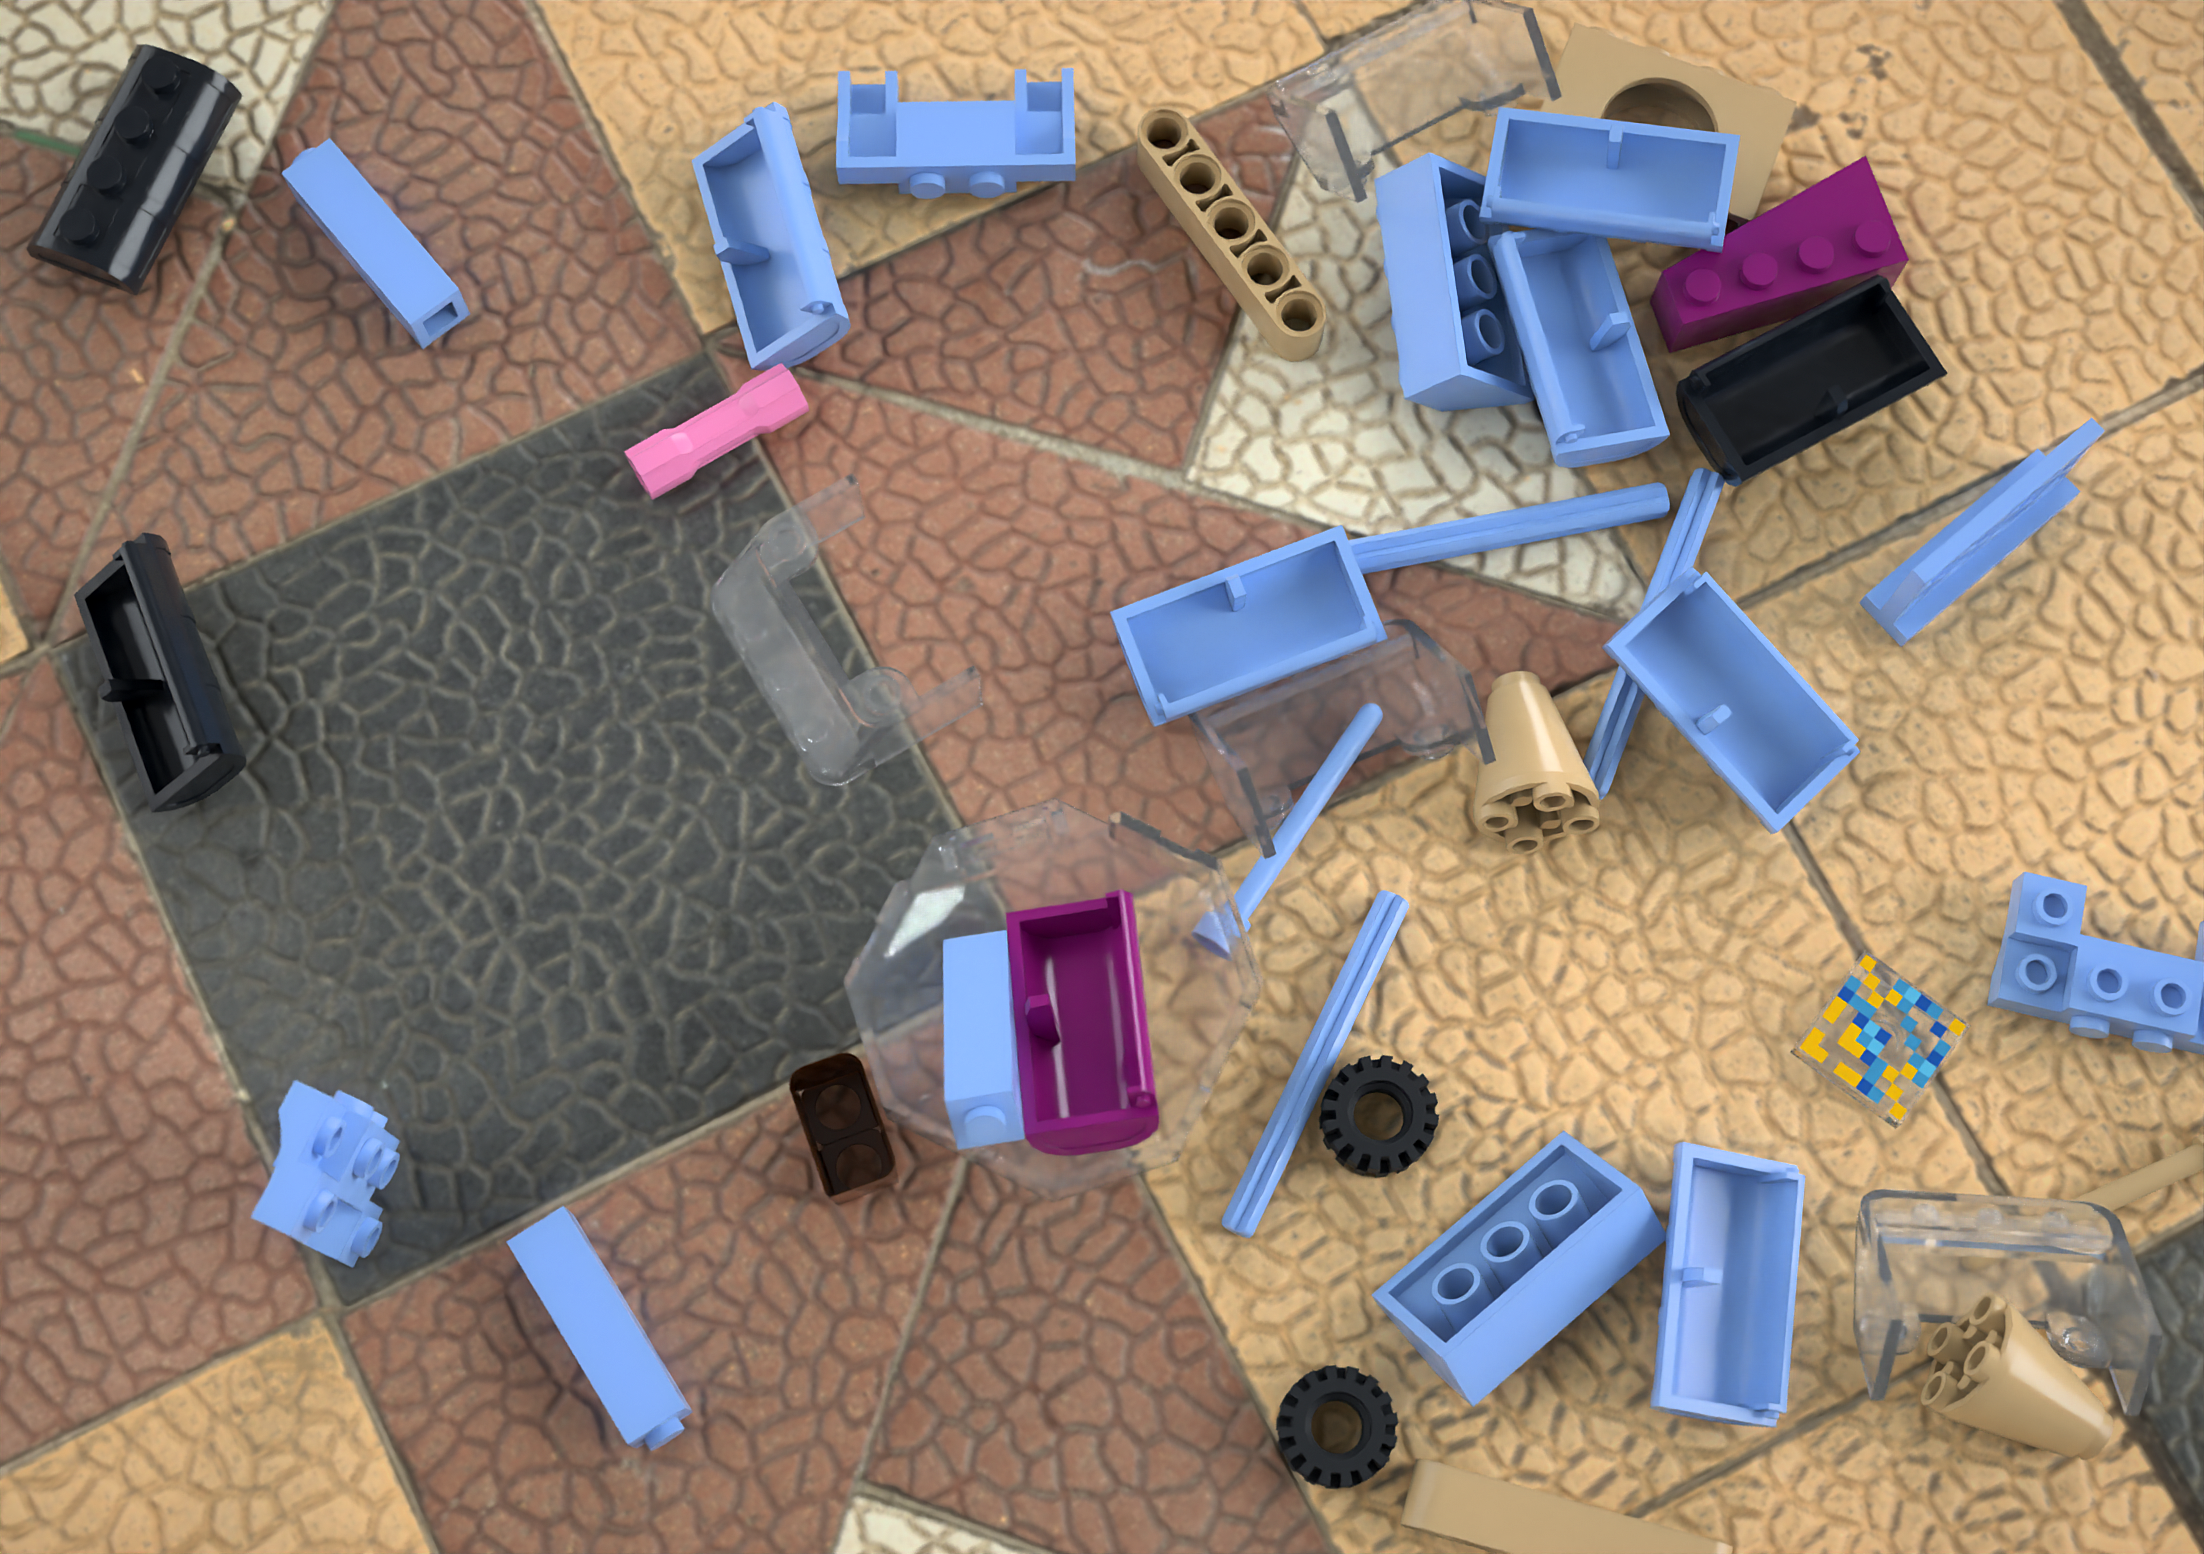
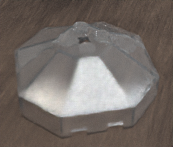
(1193, 960)

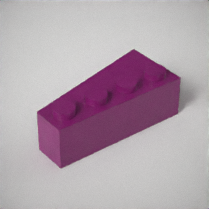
(1782, 262)

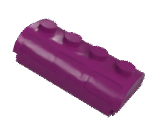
(1082, 1026)

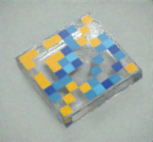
(1880, 1039)

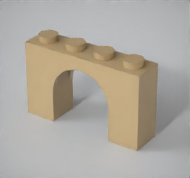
(1611, 74)

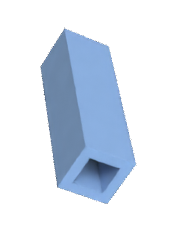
(375, 242)
(980, 1042)
(601, 1330)

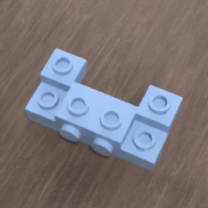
(955, 143)
(2092, 981)
(327, 1172)

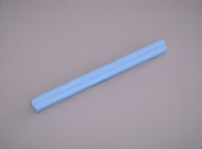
(1511, 527)
(1677, 556)
(1314, 1064)

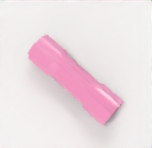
(680, 451)

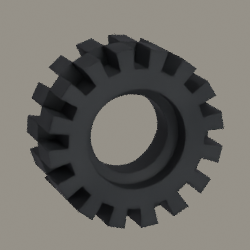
(1378, 1077)
(1376, 1418)

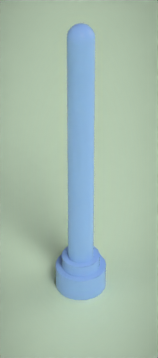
(1307, 809)

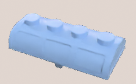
(1610, 179)
(770, 242)
(1578, 345)
(1247, 626)
(1733, 697)
(1728, 1287)

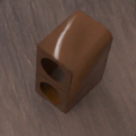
(847, 1071)

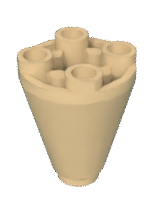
(1538, 779)
(2011, 1383)

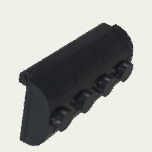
(136, 169)
(1805, 381)
(159, 676)

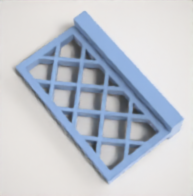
(1978, 538)

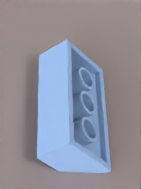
(1446, 291)
(1521, 1266)

